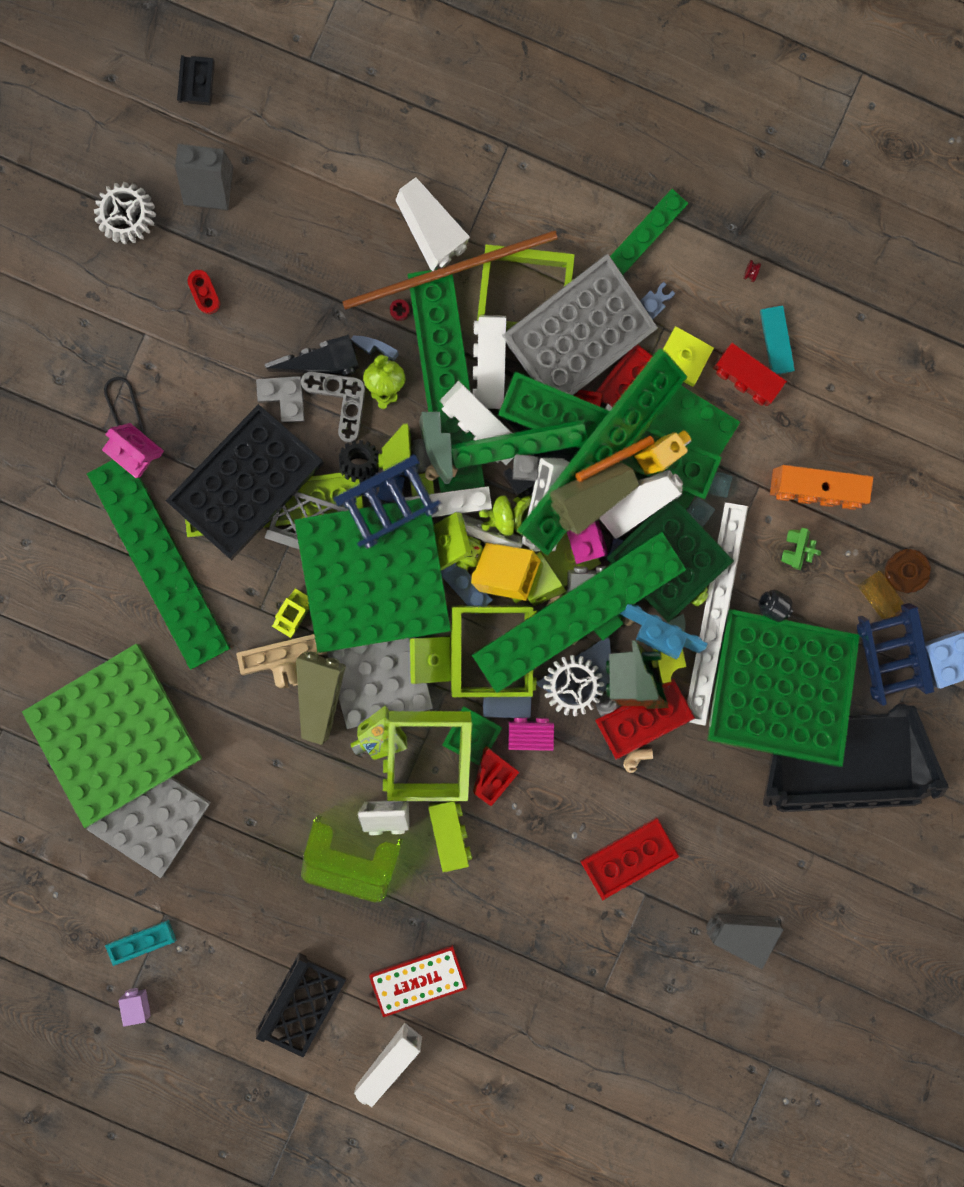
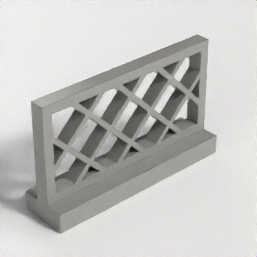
(289, 538)

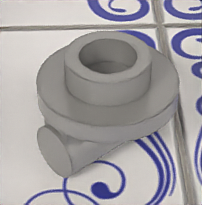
(606, 705)

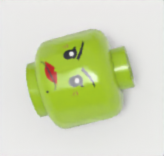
(473, 559)

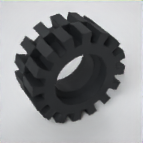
(356, 451)

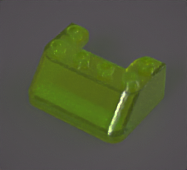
(345, 871)

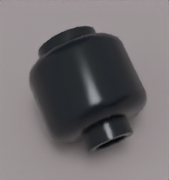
(775, 605)

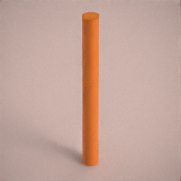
(615, 458)

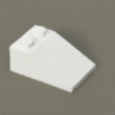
(384, 816)

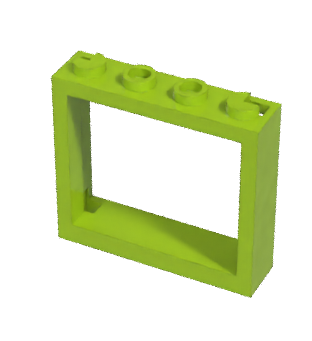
(530, 257)
(456, 690)
(428, 791)

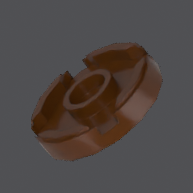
(908, 571)

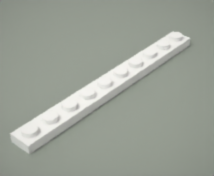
(716, 615)

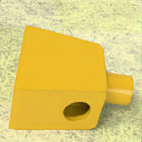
(663, 452)

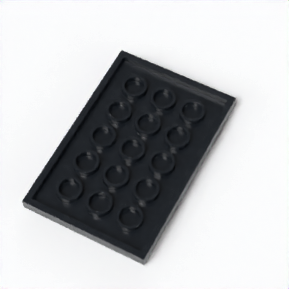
(244, 482)

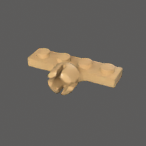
(279, 658)

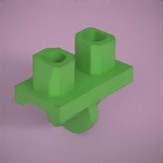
(796, 558)

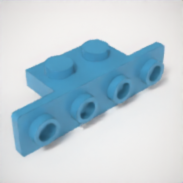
(661, 635)

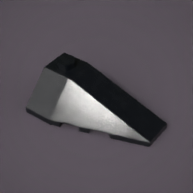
(332, 357)

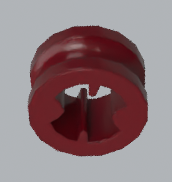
(752, 271)
(404, 316)

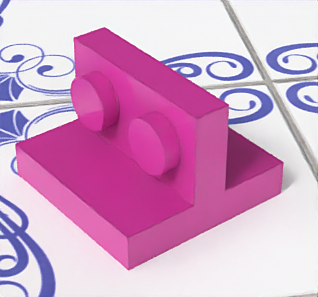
(131, 448)
(588, 544)

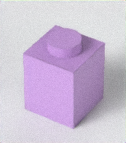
(134, 1007)

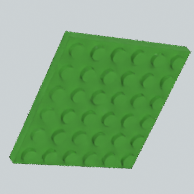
(111, 735)

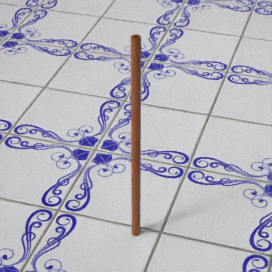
(451, 269)

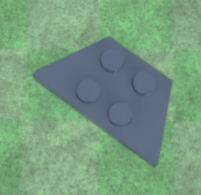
(599, 656)

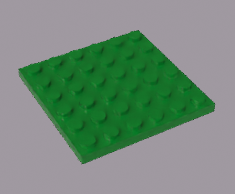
(372, 592)
(784, 688)

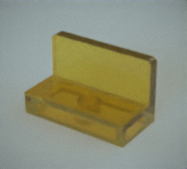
(881, 595)

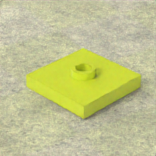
(688, 353)

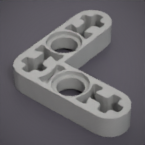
(348, 399)

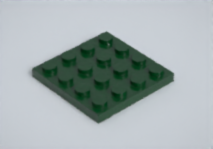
(693, 546)

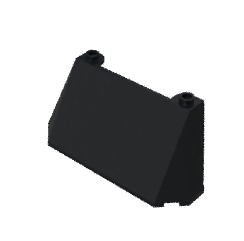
(883, 766)

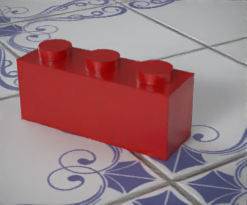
(749, 375)

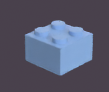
(946, 659)

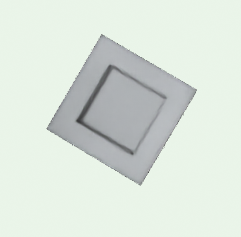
(525, 467)

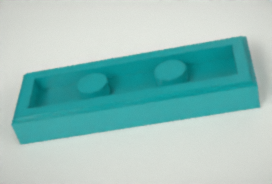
(777, 340)
(140, 942)

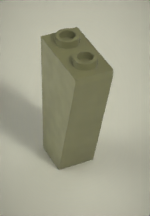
(586, 501)
(318, 694)

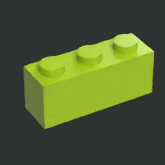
(449, 835)

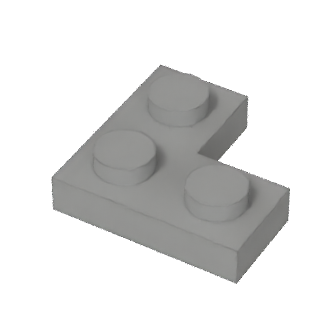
(287, 391)

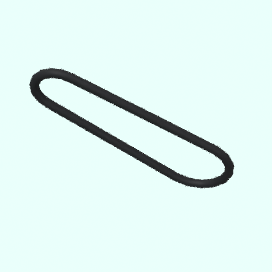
(133, 400)

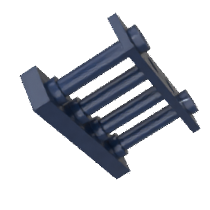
(369, 490)
(917, 659)

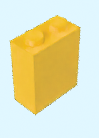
(505, 571)

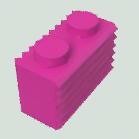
(531, 735)

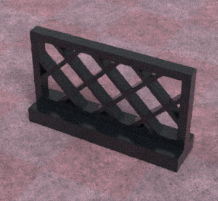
(281, 1002)

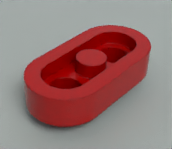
(203, 293)

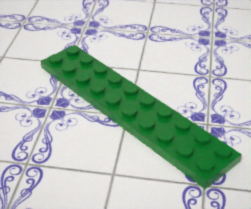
(443, 363)
(542, 406)
(616, 432)
(159, 563)
(578, 612)

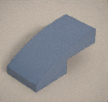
(369, 345)
(507, 707)

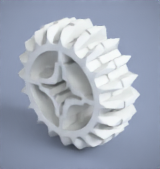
(132, 208)
(580, 703)

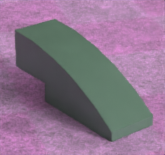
(437, 445)

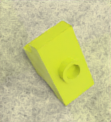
(292, 613)
(667, 666)

